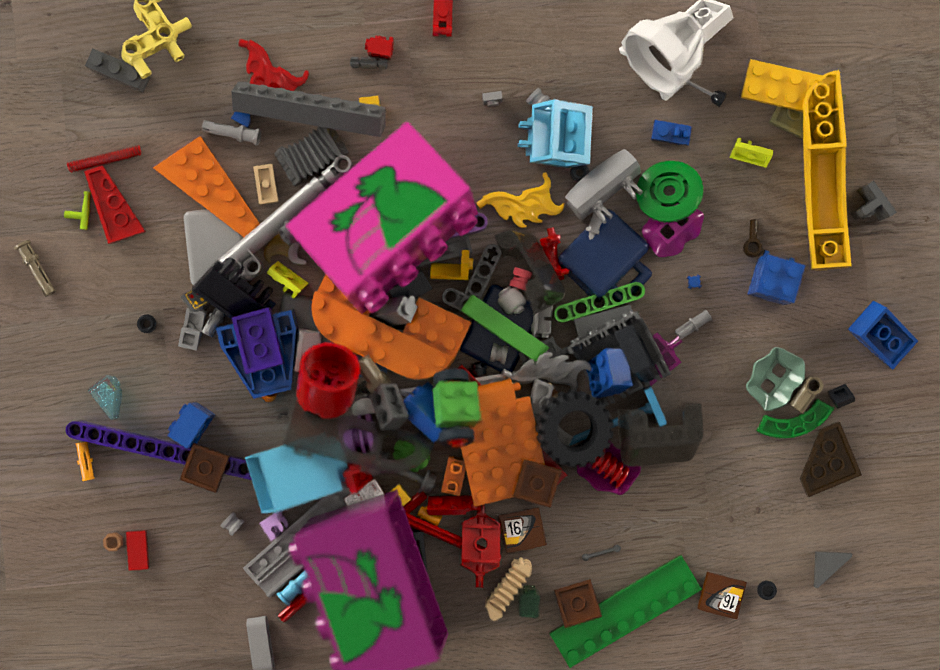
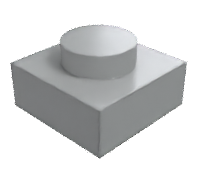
(492, 99)

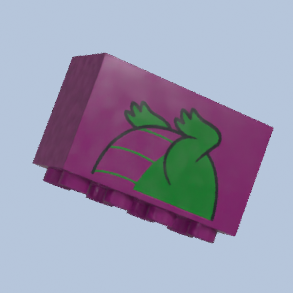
(370, 586)

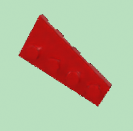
(113, 210)

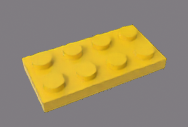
(777, 85)

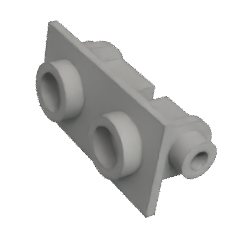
(540, 327)

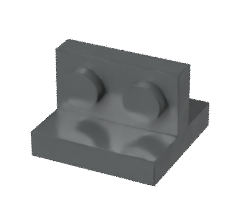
(875, 203)

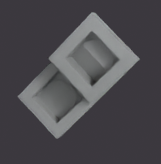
(191, 330)

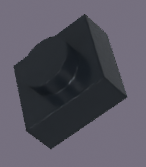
(841, 396)

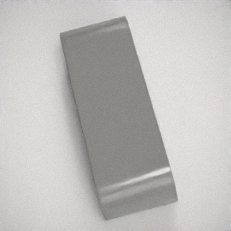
(260, 643)

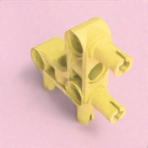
(152, 41)

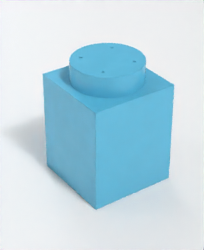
(290, 479)

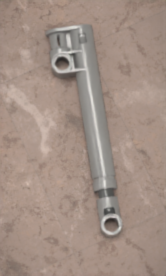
(245, 250)

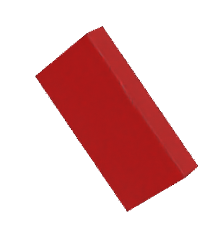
(137, 550)

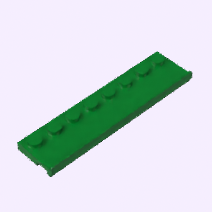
(627, 610)

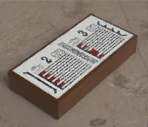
(370, 490)

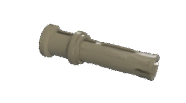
(31, 260)

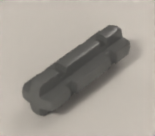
(369, 62)

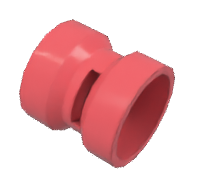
(520, 278)

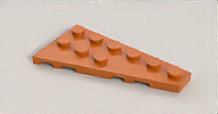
(204, 179)

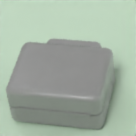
(206, 241)

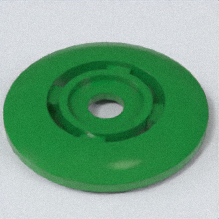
(687, 193)

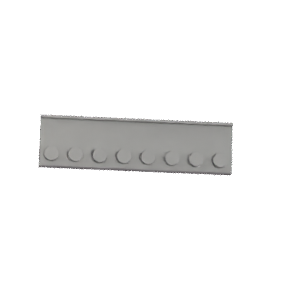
(274, 565)

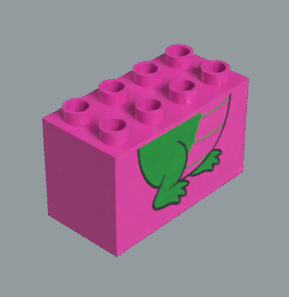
(385, 219)

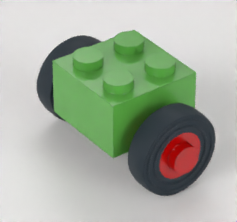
(455, 407)

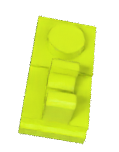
(751, 154)
(287, 277)

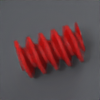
(611, 468)

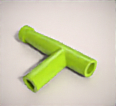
(84, 215)

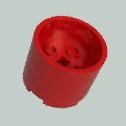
(327, 380)

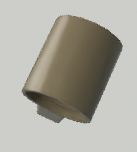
(372, 374)
(804, 395)

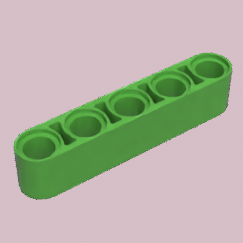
(608, 302)
(504, 328)

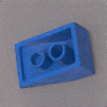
(883, 334)

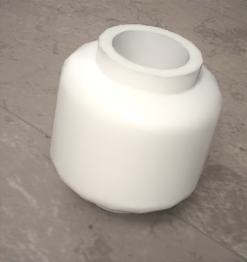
(511, 300)

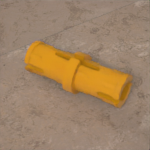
(83, 451)

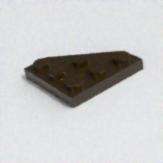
(829, 461)

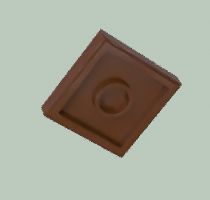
(205, 467)
(537, 483)
(578, 603)

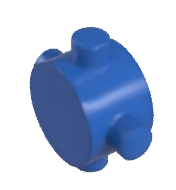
(694, 282)

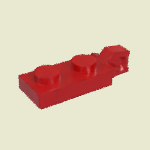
(450, 505)

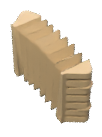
(508, 587)

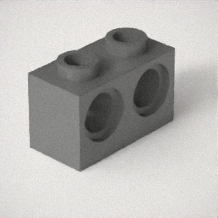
(389, 406)

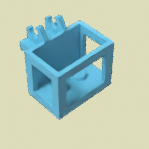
(558, 134)

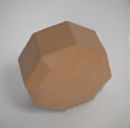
(113, 542)

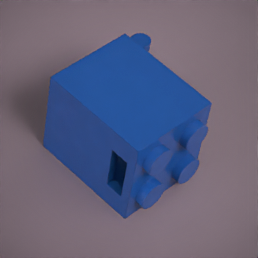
(776, 279)

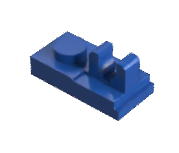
(671, 132)

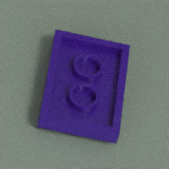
(258, 340)

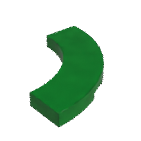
(798, 425)

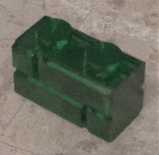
(529, 601)

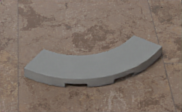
(540, 394)

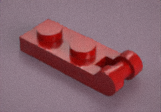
(442, 14)

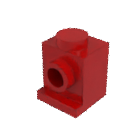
(379, 47)

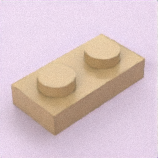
(266, 184)

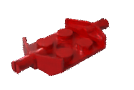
(474, 559)

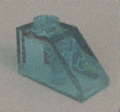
(108, 395)

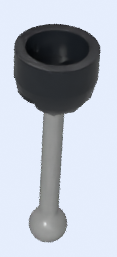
(716, 97)

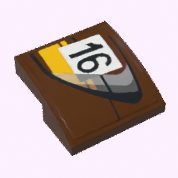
(522, 530)
(722, 595)

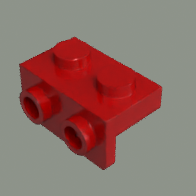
(356, 479)

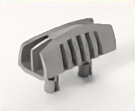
(602, 184)

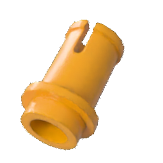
(434, 519)

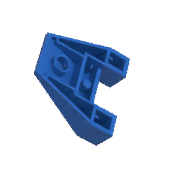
(269, 380)

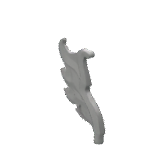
(554, 370)

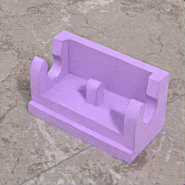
(272, 524)

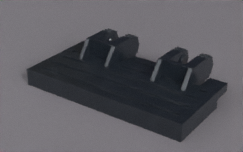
(231, 297)

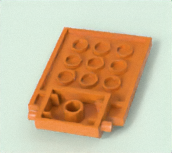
(501, 442)

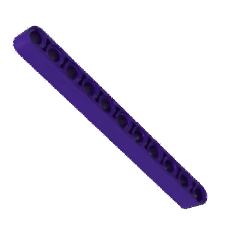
(142, 445)

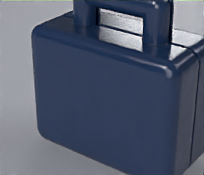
(606, 259)
(479, 340)

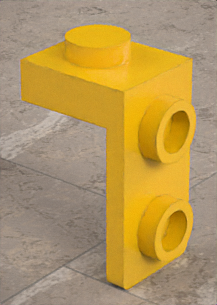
(453, 271)

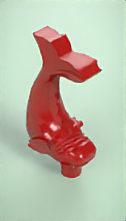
(549, 246)

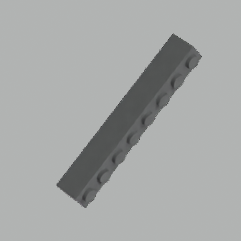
(309, 109)

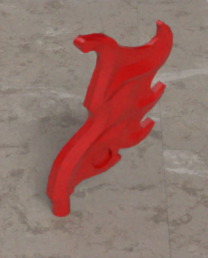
(265, 73)

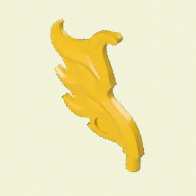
(523, 207)

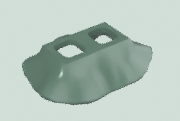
(784, 386)

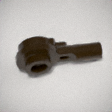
(753, 246)

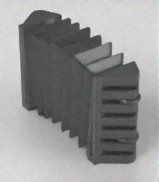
(311, 155)

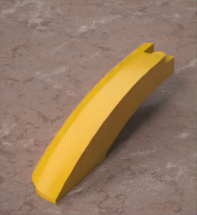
(826, 174)

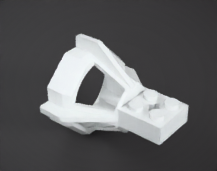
(679, 40)

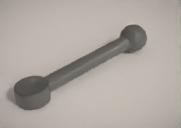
(616, 548)

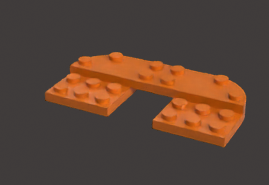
(416, 353)

